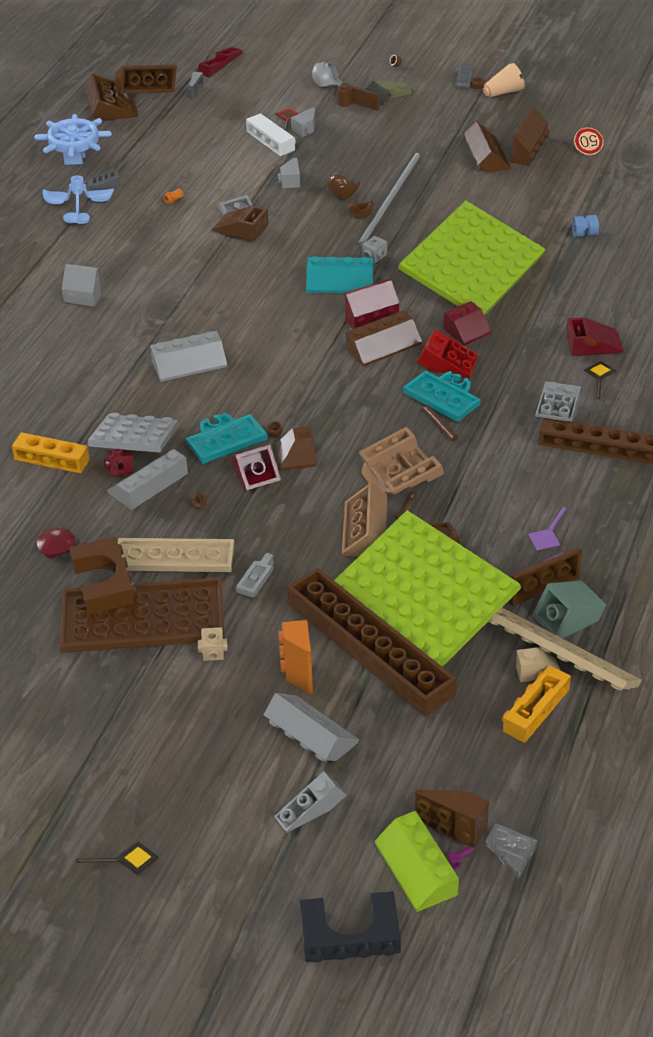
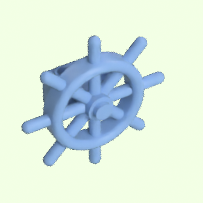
(75, 137)

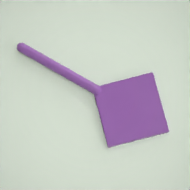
(546, 538)

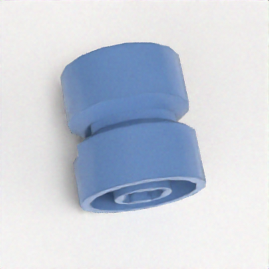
(585, 225)

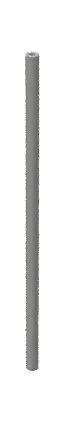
(390, 197)

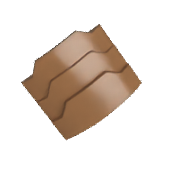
(398, 463)

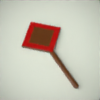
(286, 114)

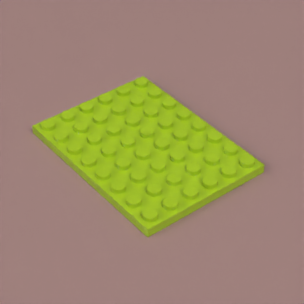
(472, 258)
(427, 586)

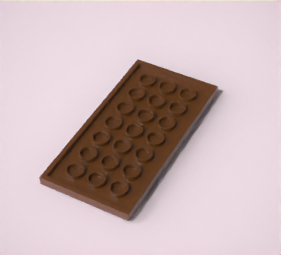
(160, 616)

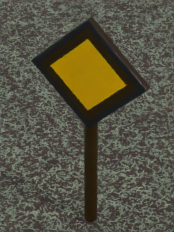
(599, 370)
(135, 858)

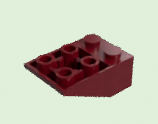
(591, 337)

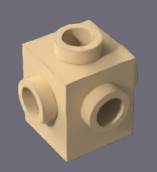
(212, 648)

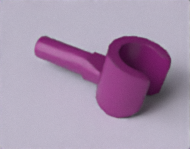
(454, 859)

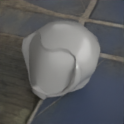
(325, 75)

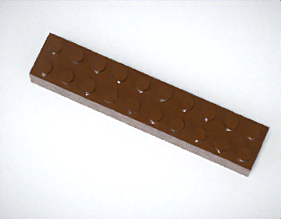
(372, 642)

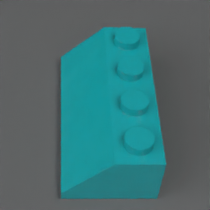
(338, 274)

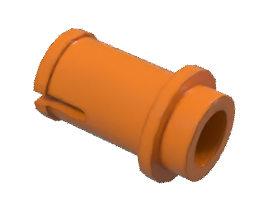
(170, 197)

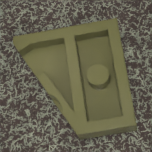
(395, 88)

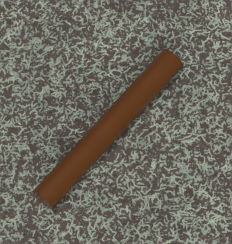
(440, 423)

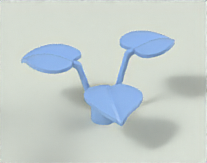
(77, 186)

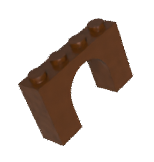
(107, 555)

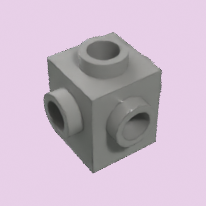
(374, 248)

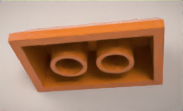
(296, 654)

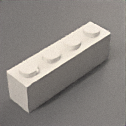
(270, 134)

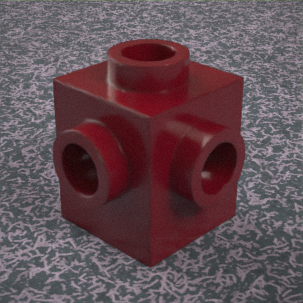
(118, 462)

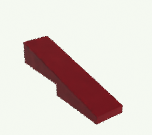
(221, 59)

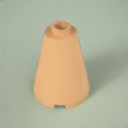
(504, 82)

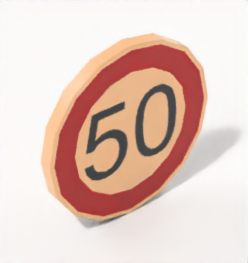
(588, 141)

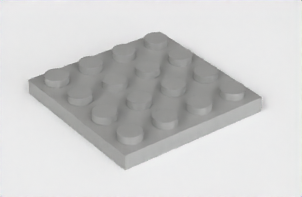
(133, 432)

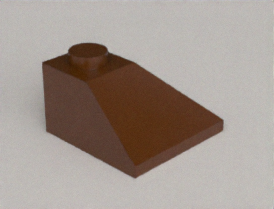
(296, 449)

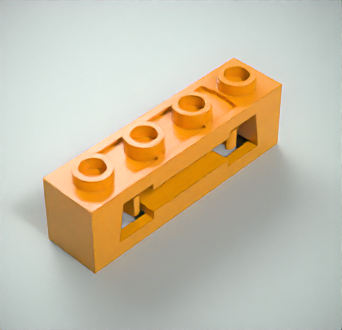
(517, 720)

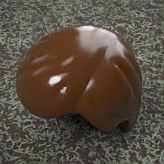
(341, 187)

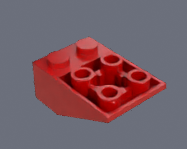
(445, 355)

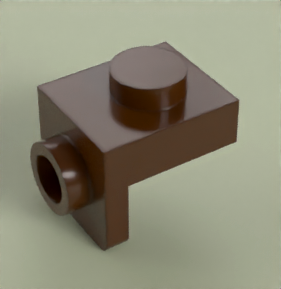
(361, 210)

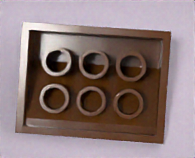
(106, 100)

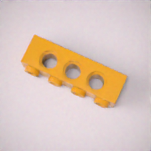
(50, 452)

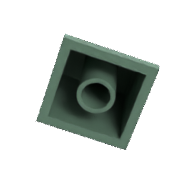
(568, 608)

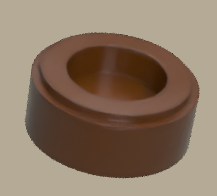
(477, 83)

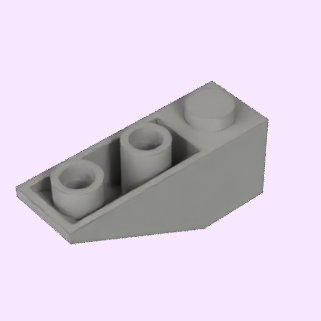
(311, 802)

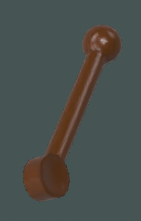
(412, 495)

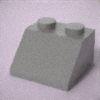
(81, 285)

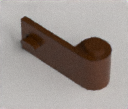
(349, 94)

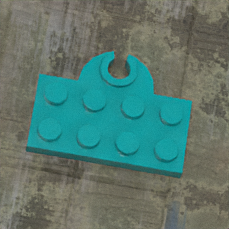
(443, 394)
(225, 436)

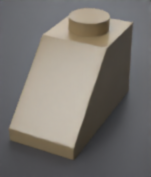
(531, 662)

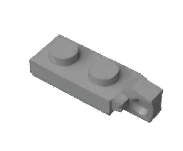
(256, 576)

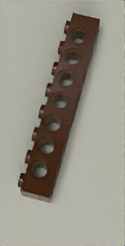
(596, 440)

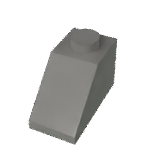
(303, 123)
(289, 174)

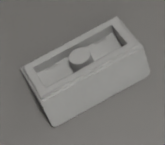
(234, 204)

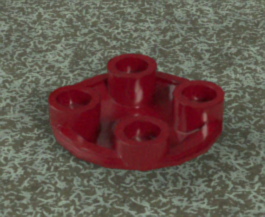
(55, 542)

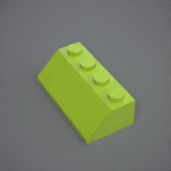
(417, 862)

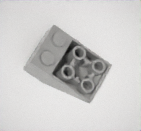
(559, 401)

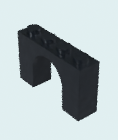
(325, 944)

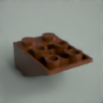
(244, 222)
(454, 814)

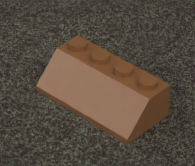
(363, 519)

